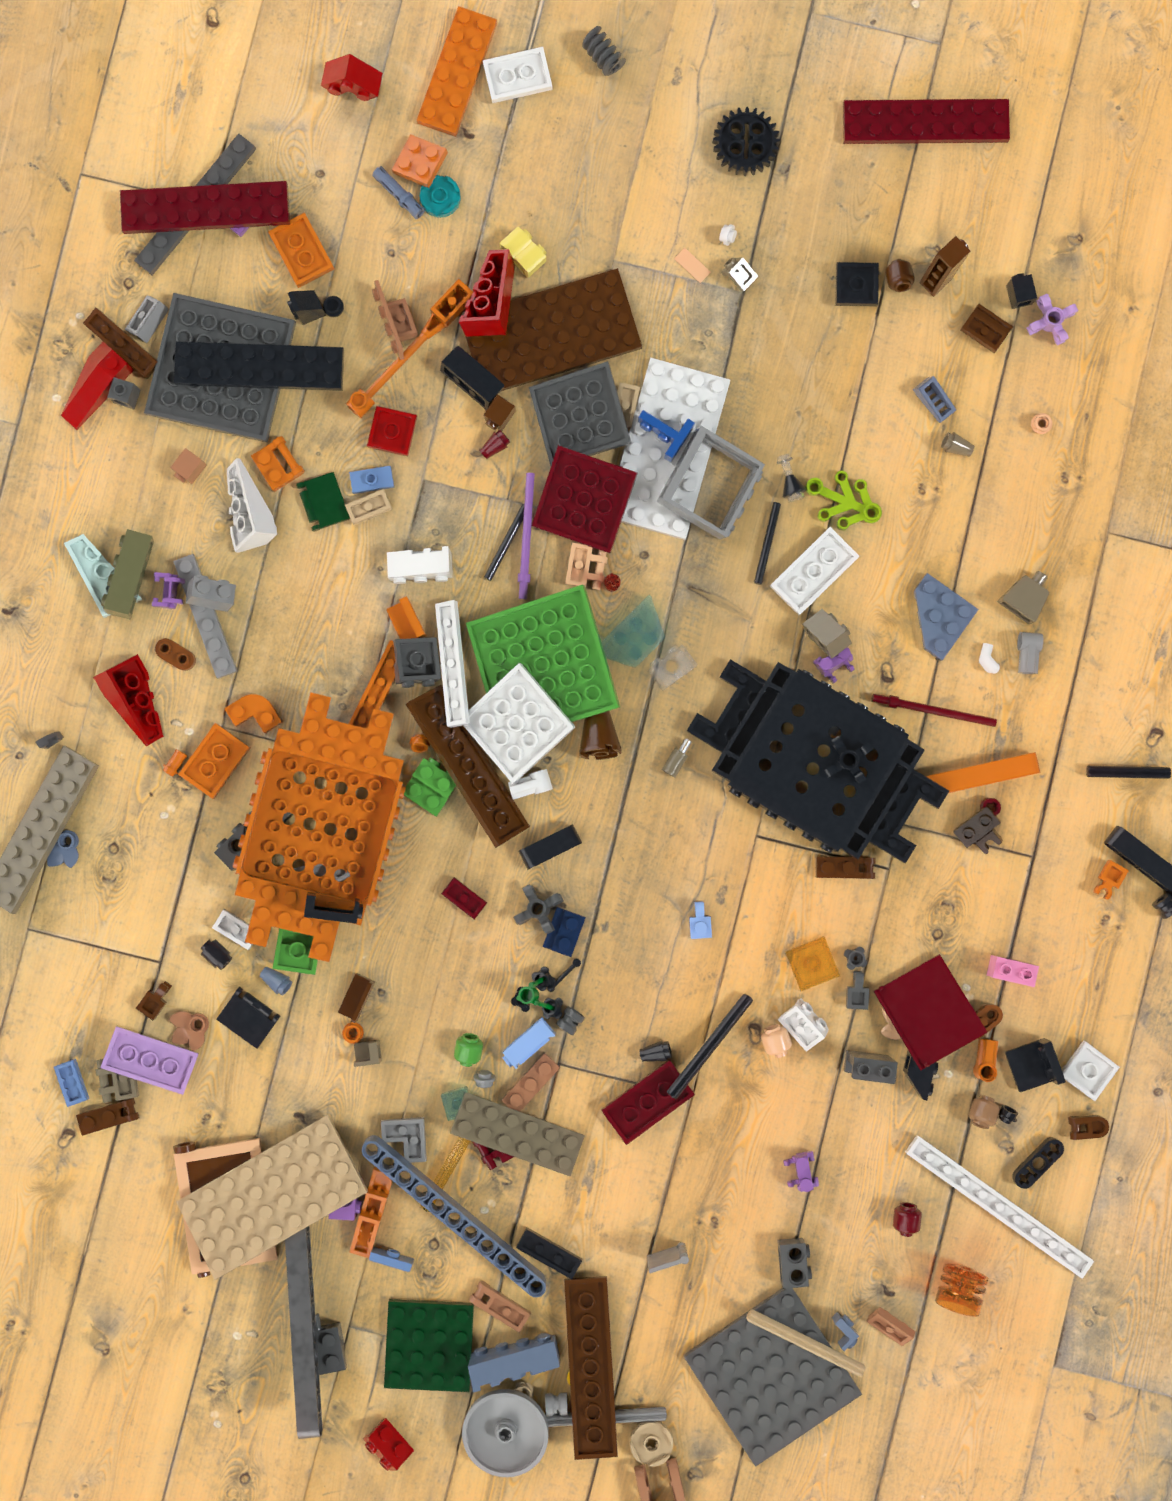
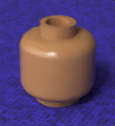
(984, 1112)

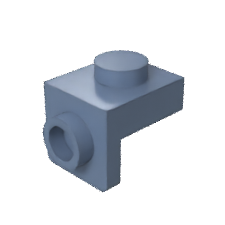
(845, 1324)

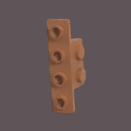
(398, 320)

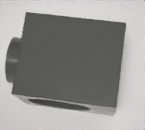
(124, 393)

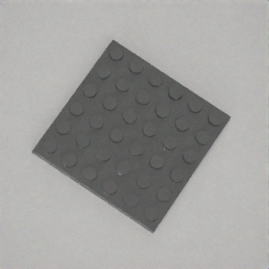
(221, 409)
(767, 1384)

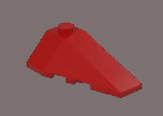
(94, 384)
(130, 695)

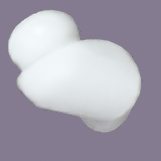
(986, 660)

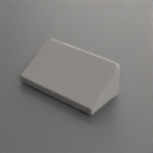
(147, 318)

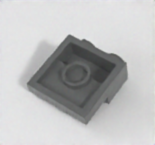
(416, 662)

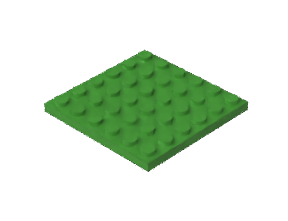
(555, 644)

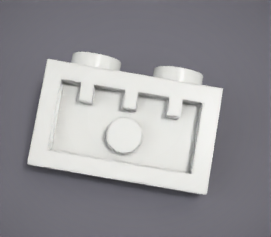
(804, 1024)

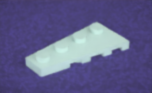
(92, 568)

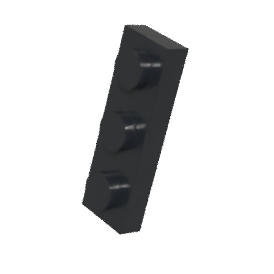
(549, 1253)

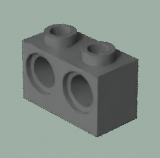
(790, 1263)

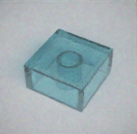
(452, 1101)

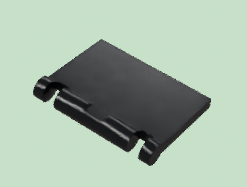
(248, 1018)

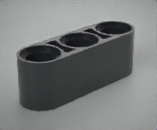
(550, 847)

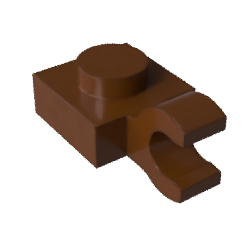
(152, 1002)

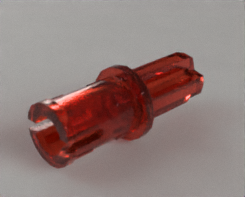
(612, 582)

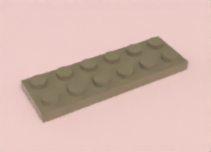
(517, 1134)

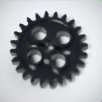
(765, 142)

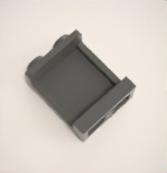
(870, 1067)

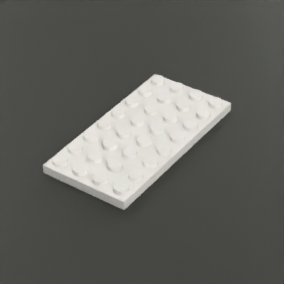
(672, 396)

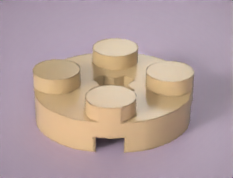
(647, 1454)

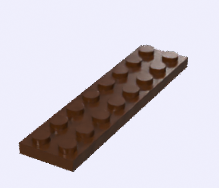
(468, 769)
(590, 1368)

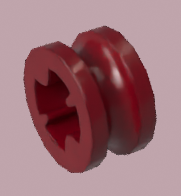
(991, 800)

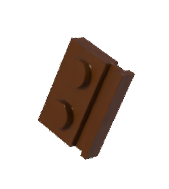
(986, 328)

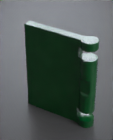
(323, 501)

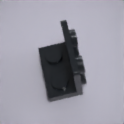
(1034, 1065)

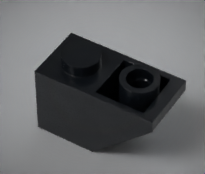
(305, 306)
(919, 1079)

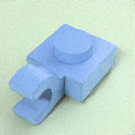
(700, 925)

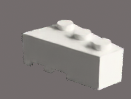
(420, 565)

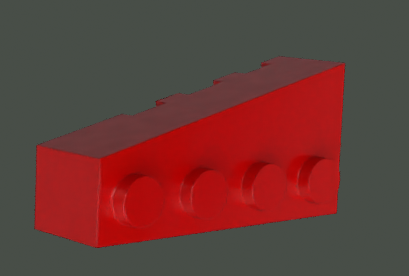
(490, 303)

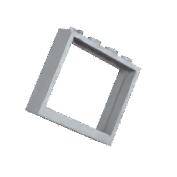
(745, 492)

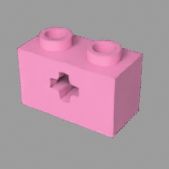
(1012, 971)

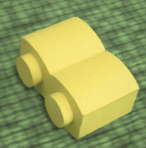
(525, 254)

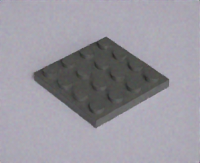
(581, 412)

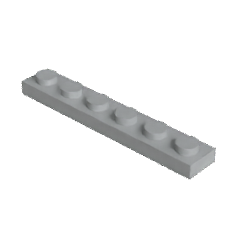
(207, 623)

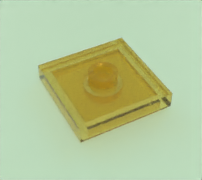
(812, 963)

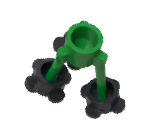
(530, 995)

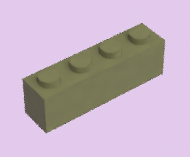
(128, 574)

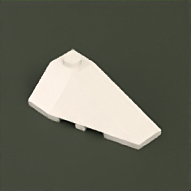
(251, 516)

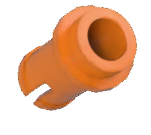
(174, 763)

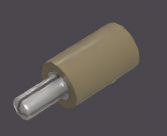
(676, 759)

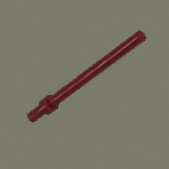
(894, 702)

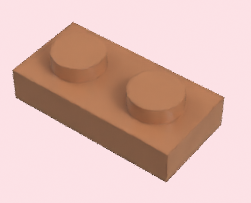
(891, 1326)

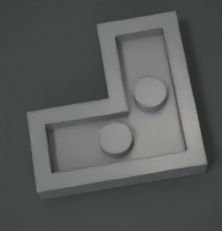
(410, 1132)

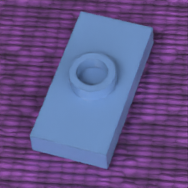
(371, 479)
(71, 1082)
(391, 1258)

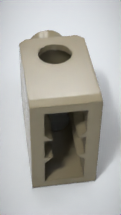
(1026, 597)

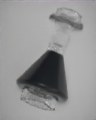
(793, 488)

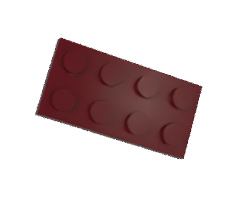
(645, 1103)

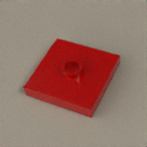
(392, 431)

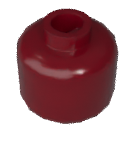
(907, 1219)

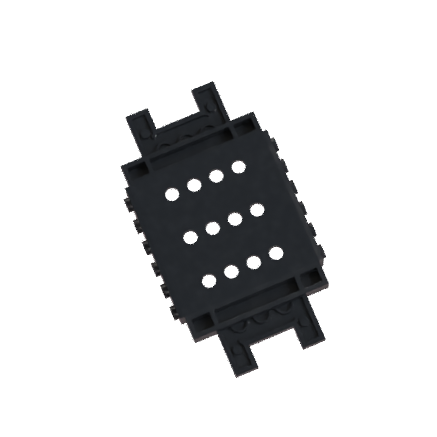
(755, 720)

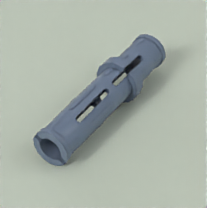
(404, 198)

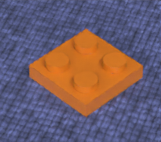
(419, 161)

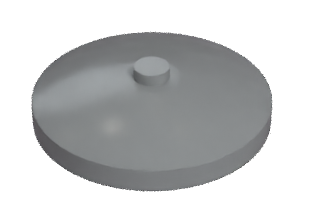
(505, 1433)

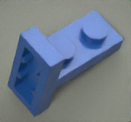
(666, 433)

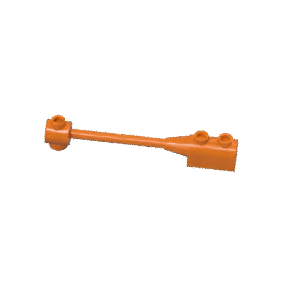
(443, 314)

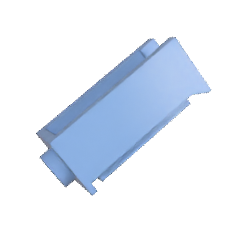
(528, 1043)

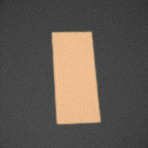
(692, 265)

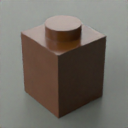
(499, 413)

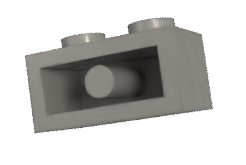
(210, 593)

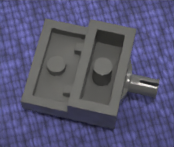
(330, 1347)

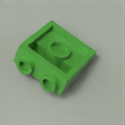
(430, 786)
(293, 953)

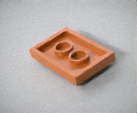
(301, 250)
(214, 761)

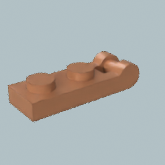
(500, 1306)

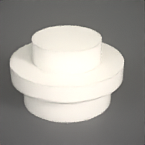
(728, 234)

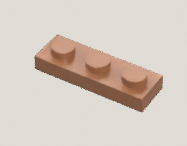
(531, 1083)

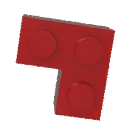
(352, 76)

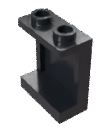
(332, 914)

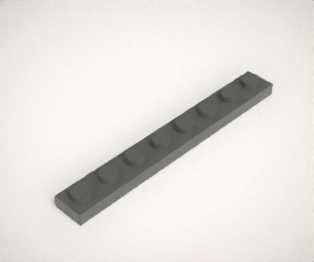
(219, 173)

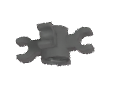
(525, 916)

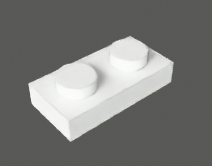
(232, 928)

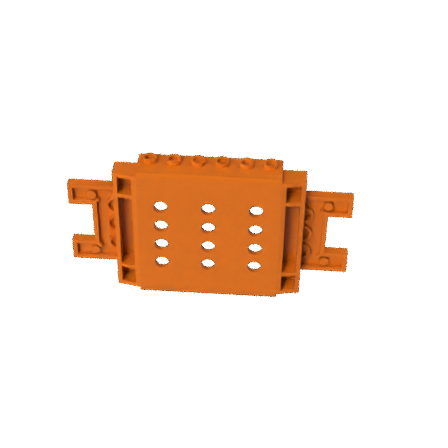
(339, 755)

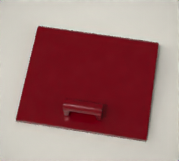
(930, 1012)

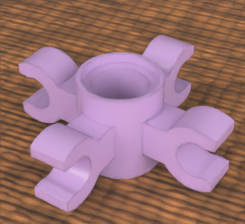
(1047, 309)

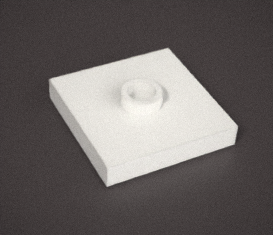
(1089, 1070)

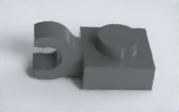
(857, 995)

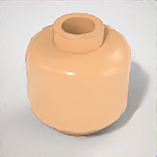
(776, 1040)

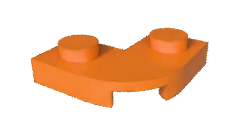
(255, 706)

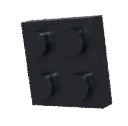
(857, 284)

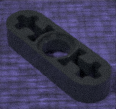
(1028, 1162)

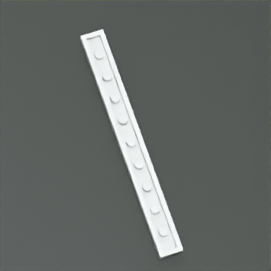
(999, 1206)

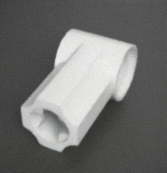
(534, 783)

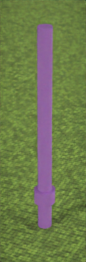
(524, 576)

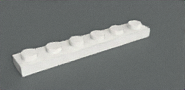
(452, 664)

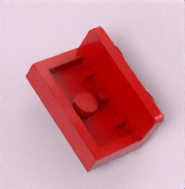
(388, 1445)

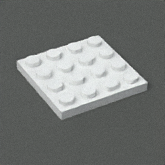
(517, 723)

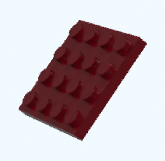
(584, 499)

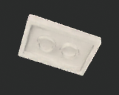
(517, 75)

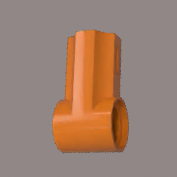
(987, 1057)

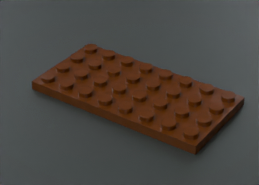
(560, 331)

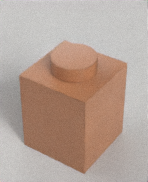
(188, 466)

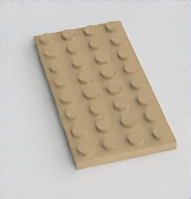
(271, 1197)

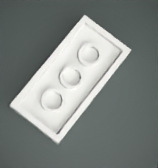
(814, 571)

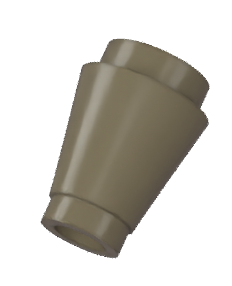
(956, 444)

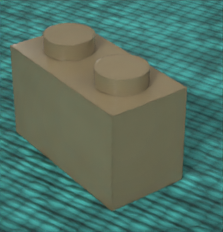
(827, 633)

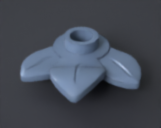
(63, 852)

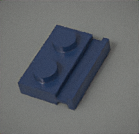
(566, 932)

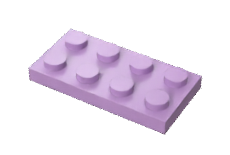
(149, 1060)

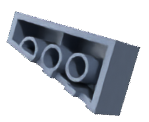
(513, 1360)

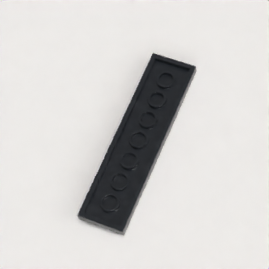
(259, 366)

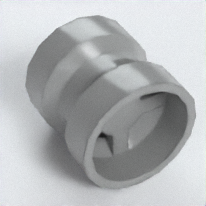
(556, 1404)

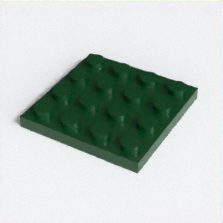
(428, 1345)

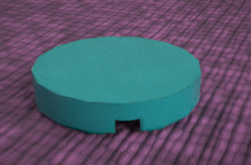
(441, 197)

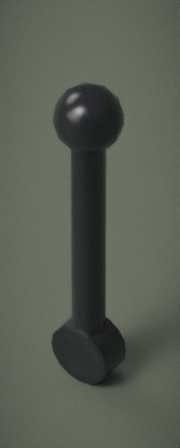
(576, 963)

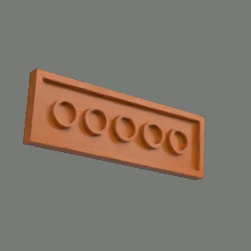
(457, 71)

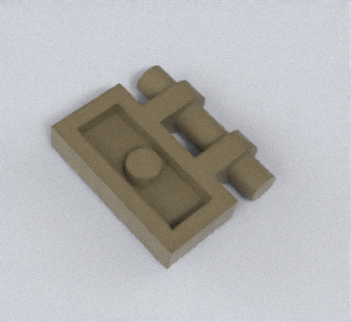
(122, 1085)

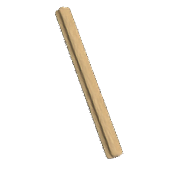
(806, 1342)

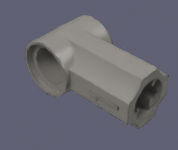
(1029, 646)

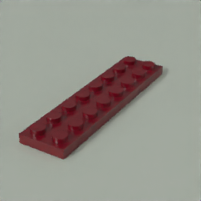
(926, 121)
(204, 207)

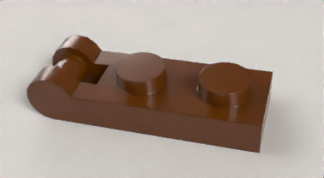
(844, 867)
(107, 1116)

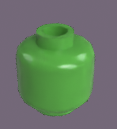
(468, 1049)

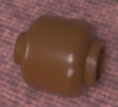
(900, 275)

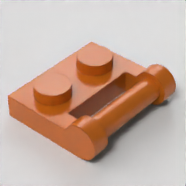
(272, 468)

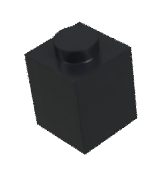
(1021, 290)

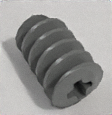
(601, 52)

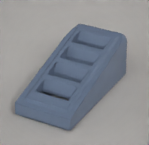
(929, 403)

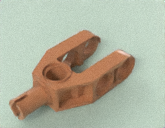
(675, 1481)

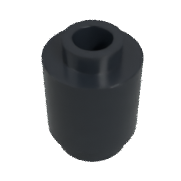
(216, 954)

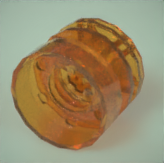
(961, 1292)

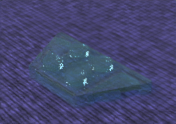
(635, 635)

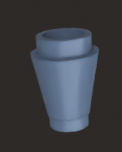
(276, 981)

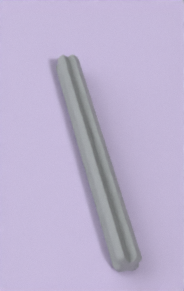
(621, 1416)

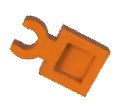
(1112, 876)

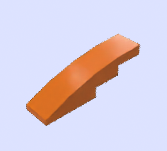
(371, 1214)

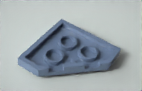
(941, 615)

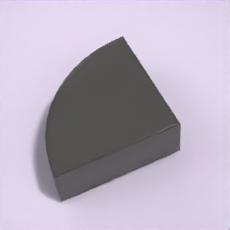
(49, 740)

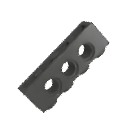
(226, 849)

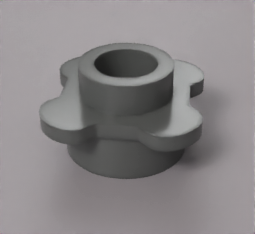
(860, 962)

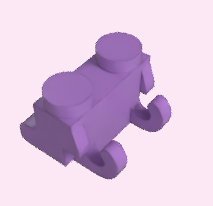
(169, 591)
(827, 665)
(803, 1171)

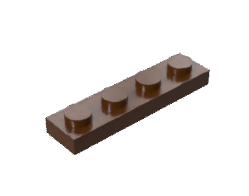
(121, 343)

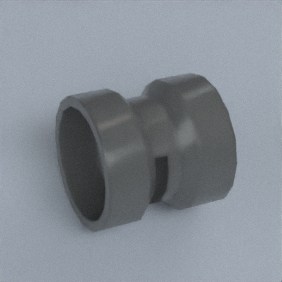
(570, 1020)

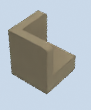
(367, 1053)

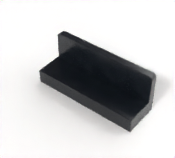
(471, 377)

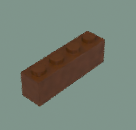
(945, 265)

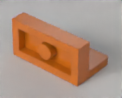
(405, 620)

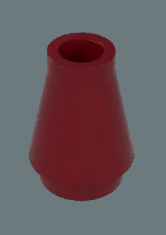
(497, 442)

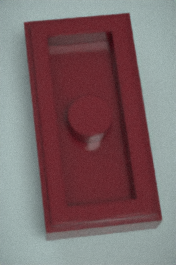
(464, 898)

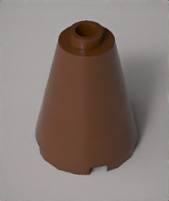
(599, 738)

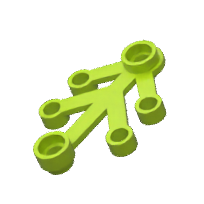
(846, 502)

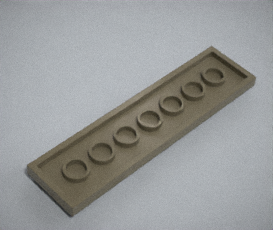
(42, 825)

